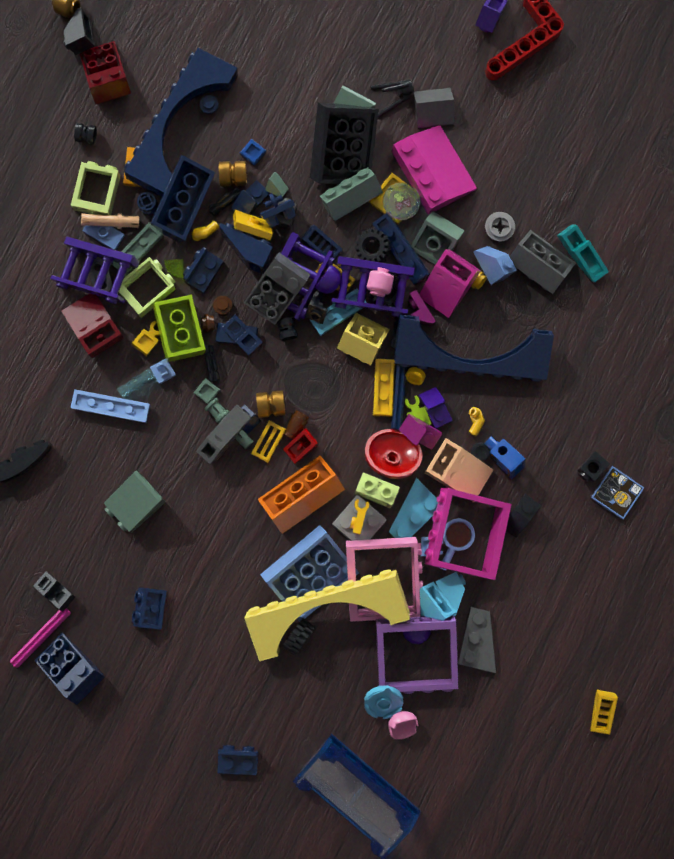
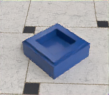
(252, 152)

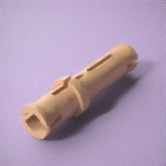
(110, 220)

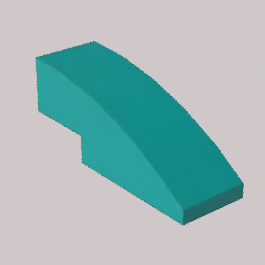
(583, 252)

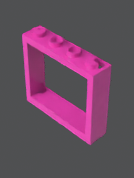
(495, 539)

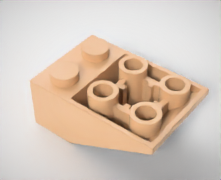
(458, 469)

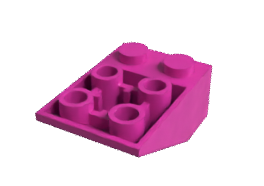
(448, 282)

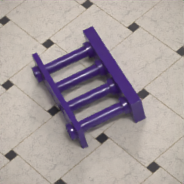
(294, 244)
(92, 252)
(365, 268)

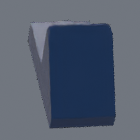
(250, 199)

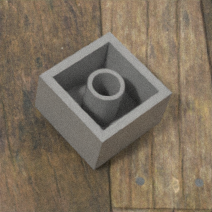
(372, 521)

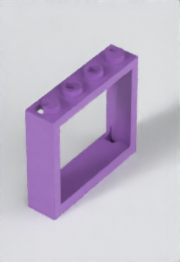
(419, 624)

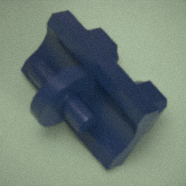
(285, 207)

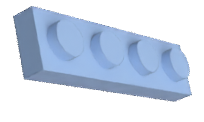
(110, 406)

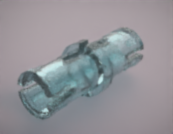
(136, 383)

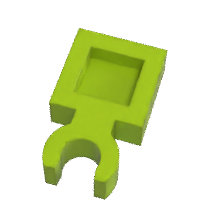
(417, 412)

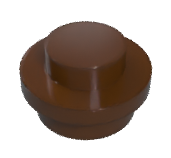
(222, 305)
(207, 323)

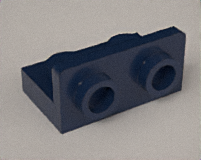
(202, 270)
(149, 608)
(237, 761)

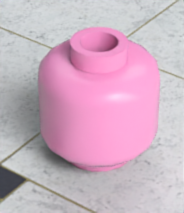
(380, 282)

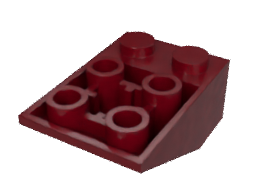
(105, 72)
(92, 324)

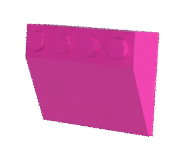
(433, 168)

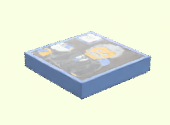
(617, 492)

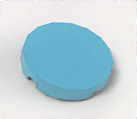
(383, 702)

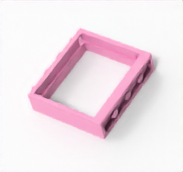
(367, 614)

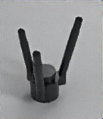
(403, 89)

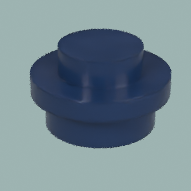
(208, 104)

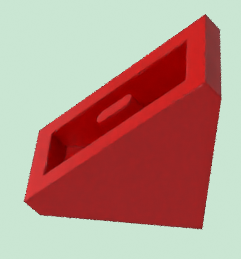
(301, 446)

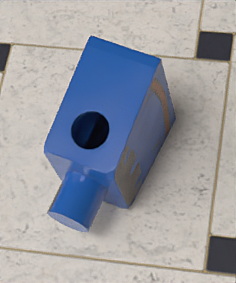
(511, 462)

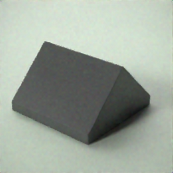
(434, 108)

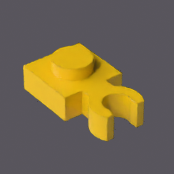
(146, 340)

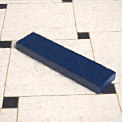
(401, 248)

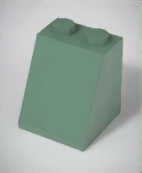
(133, 502)

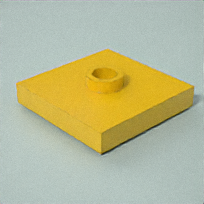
(252, 225)

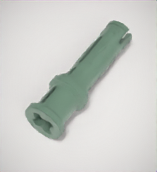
(245, 441)

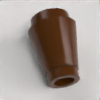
(296, 424)

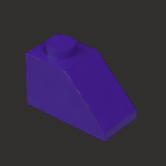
(490, 14)

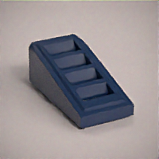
(305, 238)

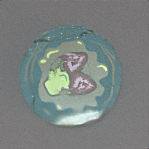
(401, 201)

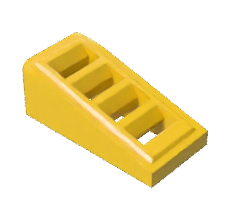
(610, 713)

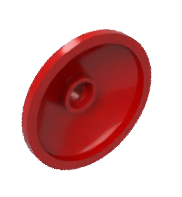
(394, 446)

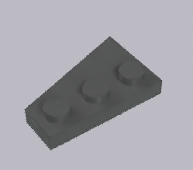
(477, 643)

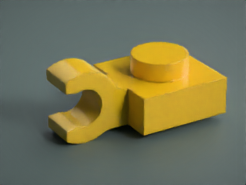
(357, 522)

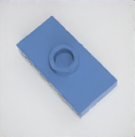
(106, 235)

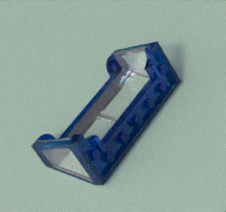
(359, 795)

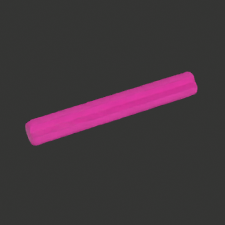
(39, 637)

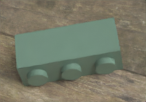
(351, 193)

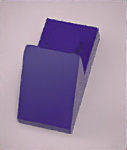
(435, 407)

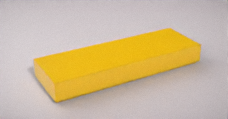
(383, 387)

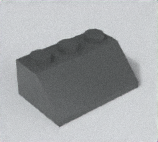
(541, 261)

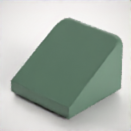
(276, 185)

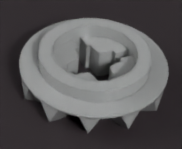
(505, 220)

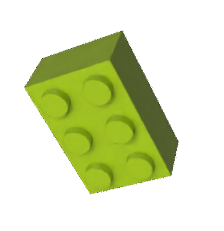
(179, 328)

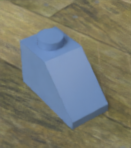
(495, 264)

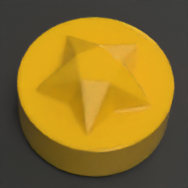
(415, 376)

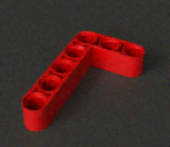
(528, 40)

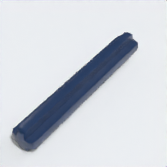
(399, 395)

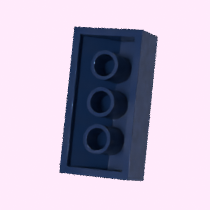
(182, 199)

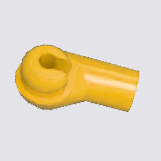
(204, 232)
(477, 419)

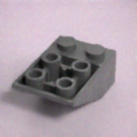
(277, 288)

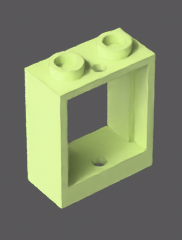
(90, 207)
(135, 274)
(369, 489)

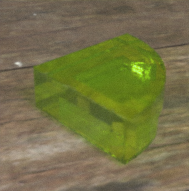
(175, 267)

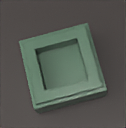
(207, 391)

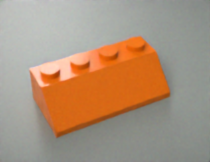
(301, 494)

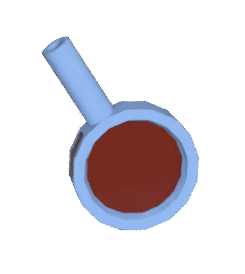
(457, 537)

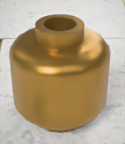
(66, 7)

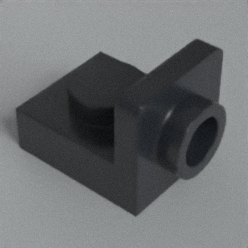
(316, 310)

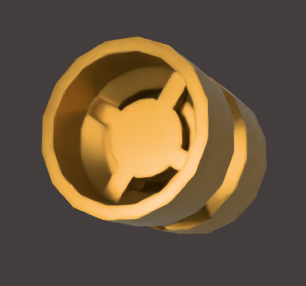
(233, 173)
(270, 404)

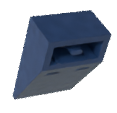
(252, 252)
(69, 669)

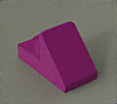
(423, 312)
(420, 432)

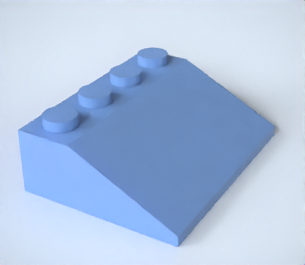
(308, 567)

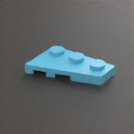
(414, 512)

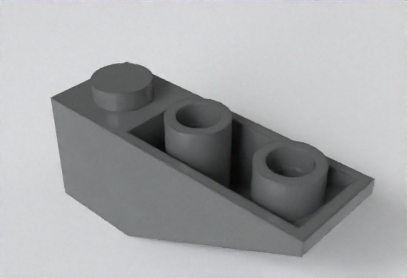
(223, 435)

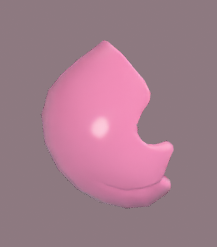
(402, 725)

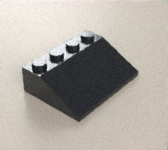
(342, 141)

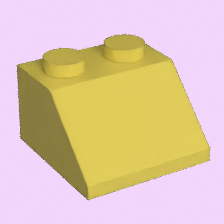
(363, 338)

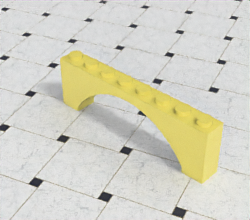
(379, 593)

